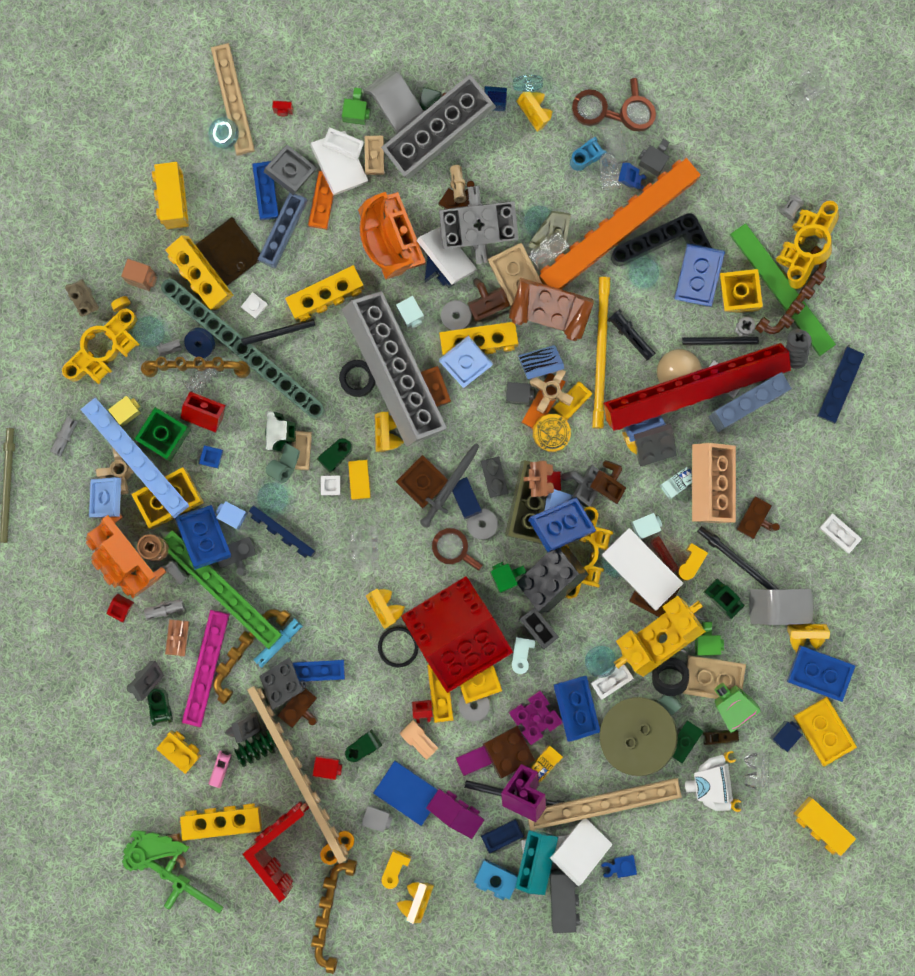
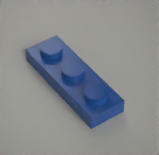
(265, 192)
(320, 670)

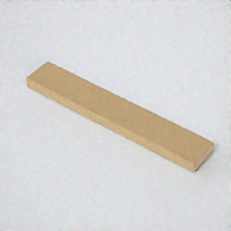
(232, 97)

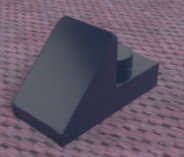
(432, 270)

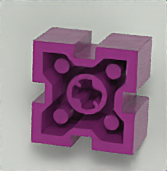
(535, 717)

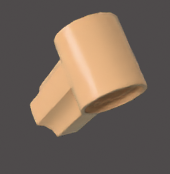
(416, 736)

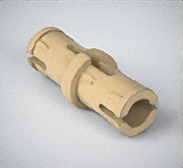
(458, 183)

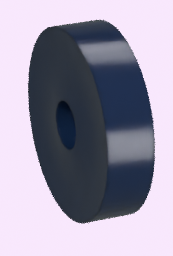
(204, 337)

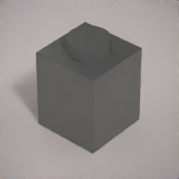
(519, 393)

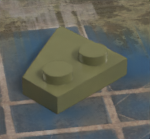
(553, 222)

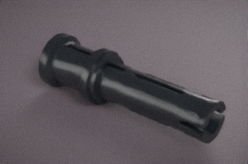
(625, 328)

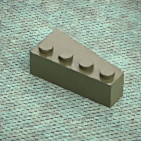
(523, 508)

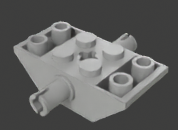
(496, 220)

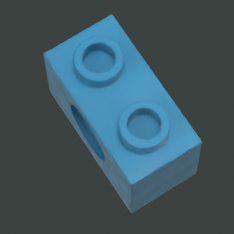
(487, 871)

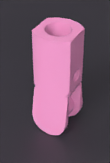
(219, 772)

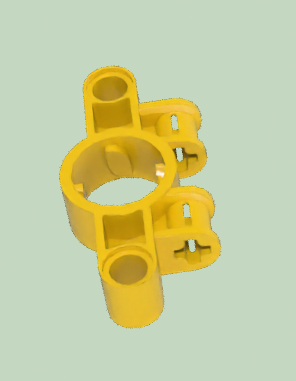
(808, 225)
(96, 367)
(595, 541)

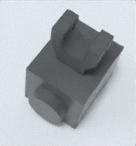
(654, 159)

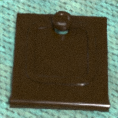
(229, 251)

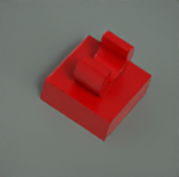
(422, 709)

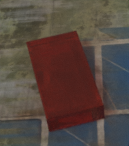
(664, 554)

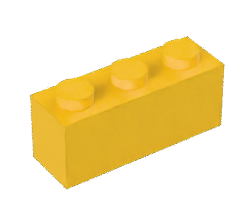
(824, 827)

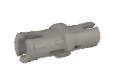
(63, 436)
(164, 609)

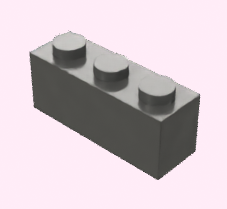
(563, 903)

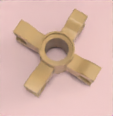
(539, 384)
(112, 472)

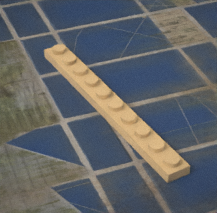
(302, 781)

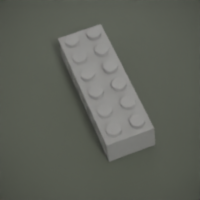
(438, 127)

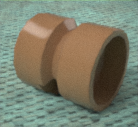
(152, 547)

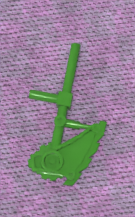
(151, 846)

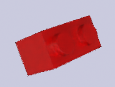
(202, 411)

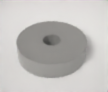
(455, 307)
(486, 532)
(474, 714)

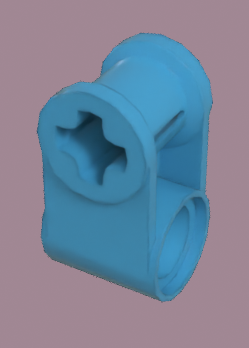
(589, 152)

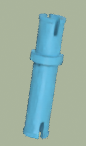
(287, 633)

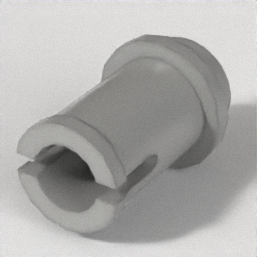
(169, 347)
(176, 571)

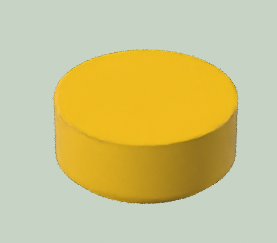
(120, 303)

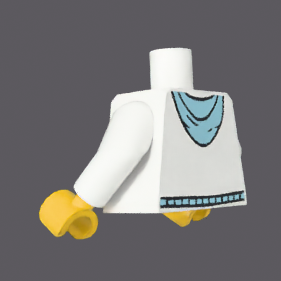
(714, 784)

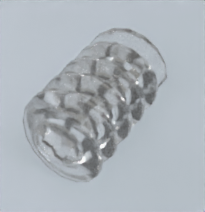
(200, 379)

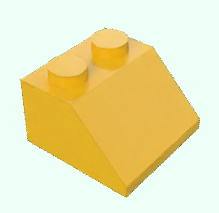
(741, 291)

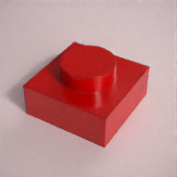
(282, 108)

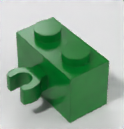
(505, 577)

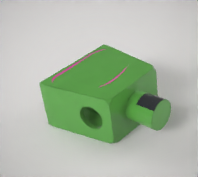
(735, 706)

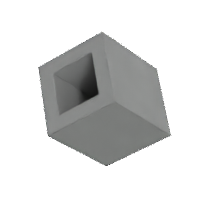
(376, 818)

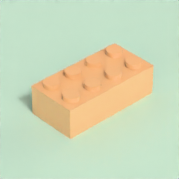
(713, 483)

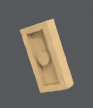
(374, 155)

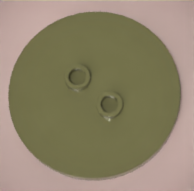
(638, 736)

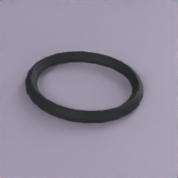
(382, 655)

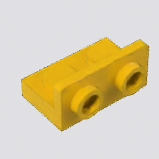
(178, 751)

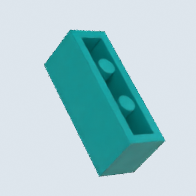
(536, 862)

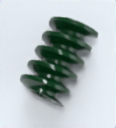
(255, 749)

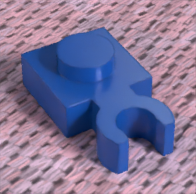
(630, 176)
(623, 866)

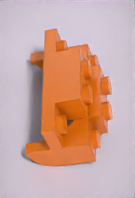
(389, 237)
(119, 559)

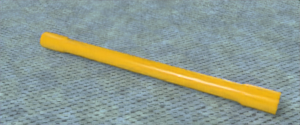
(598, 412)

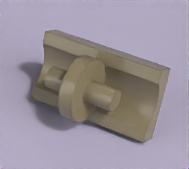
(82, 297)

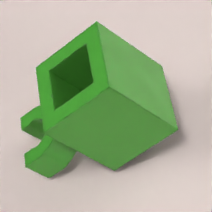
(355, 110)
(708, 643)

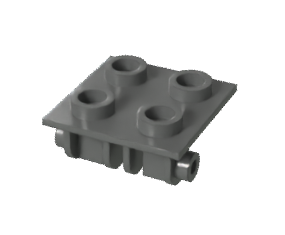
(281, 683)

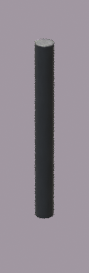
(277, 332)
(719, 340)

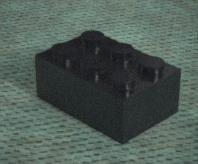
(552, 578)

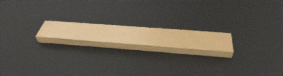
(607, 803)

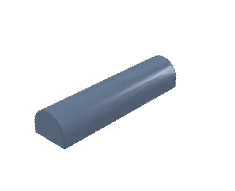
(282, 230)

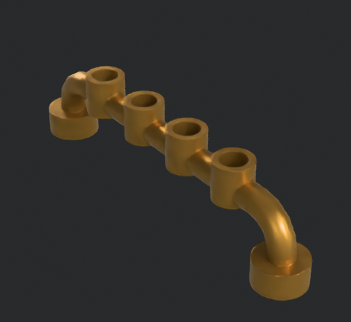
(150, 368)
(236, 653)
(323, 921)

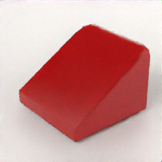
(555, 479)
(119, 607)

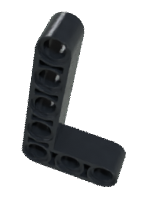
(663, 237)

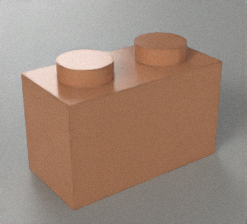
(139, 275)

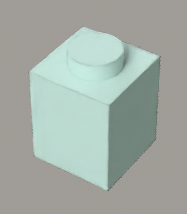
(410, 312)
(647, 526)

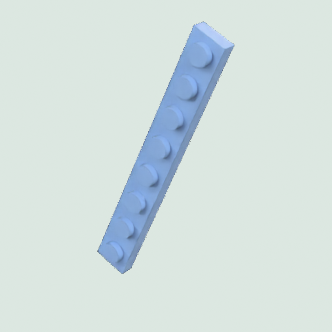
(135, 458)

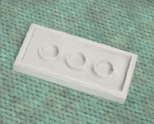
(642, 569)

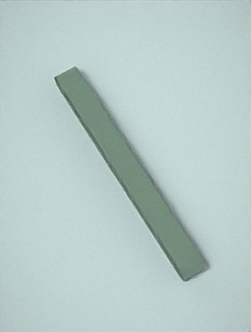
(234, 345)

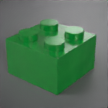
(162, 434)

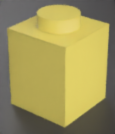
(125, 410)

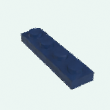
(840, 385)
(274, 528)

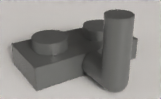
(583, 492)
(239, 551)

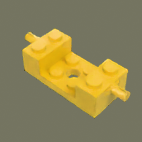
(643, 648)

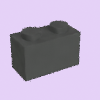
(538, 628)

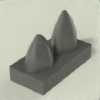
(494, 477)
(145, 680)
(244, 727)

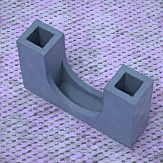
(749, 402)

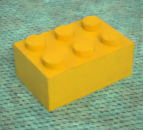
(170, 195)
(151, 508)

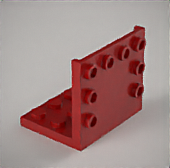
(456, 634)
(261, 861)

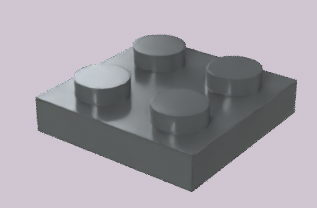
(290, 169)
(655, 445)

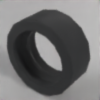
(356, 392)
(671, 689)

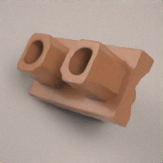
(538, 479)
(177, 637)

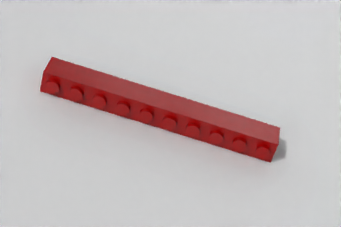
(697, 386)

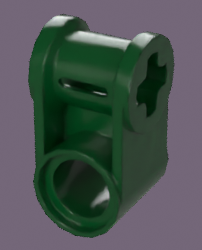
(333, 457)
(159, 708)
(365, 744)

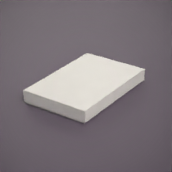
(339, 170)
(450, 261)
(581, 851)

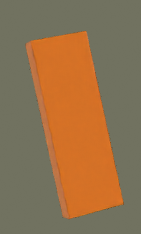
(321, 204)
(532, 414)

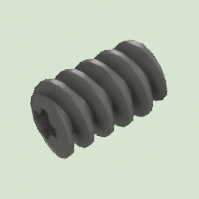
(798, 345)

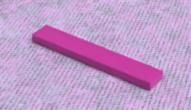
(205, 668)

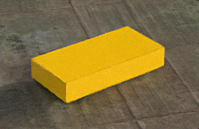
(580, 394)
(359, 479)

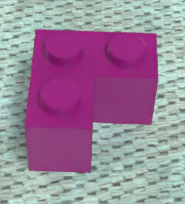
(521, 794)
(456, 813)

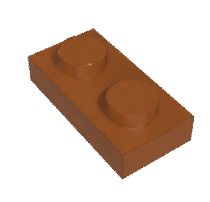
(436, 386)

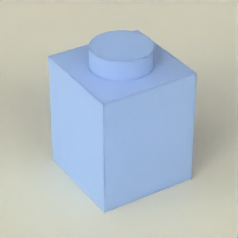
(231, 515)

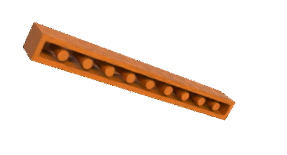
(621, 225)

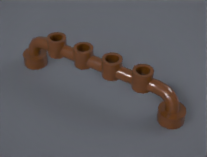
(797, 305)

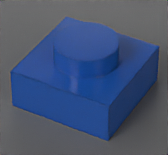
(211, 457)

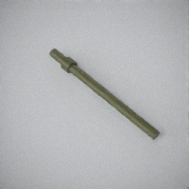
(9, 448)

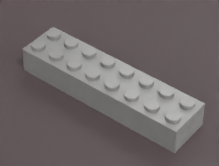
(393, 368)

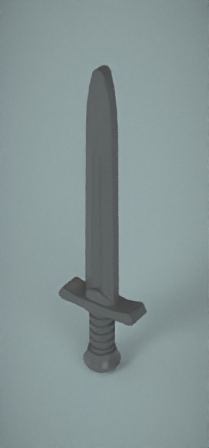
(448, 488)

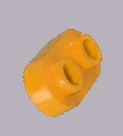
(332, 860)

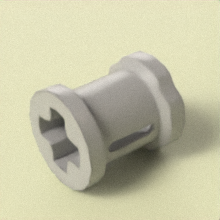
(791, 207)
(745, 321)

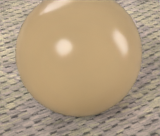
(677, 364)

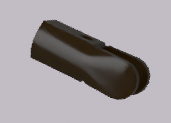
(724, 736)

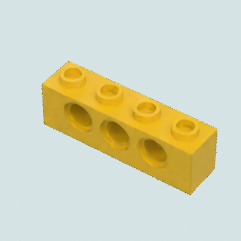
(329, 284)
(220, 292)
(506, 330)
(191, 830)

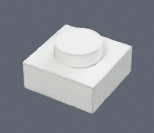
(254, 305)
(330, 485)

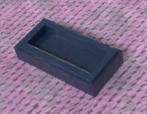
(466, 499)
(502, 836)

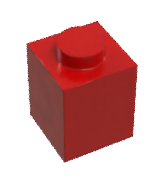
(327, 767)

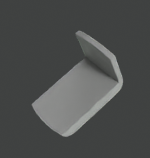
(395, 100)
(781, 606)

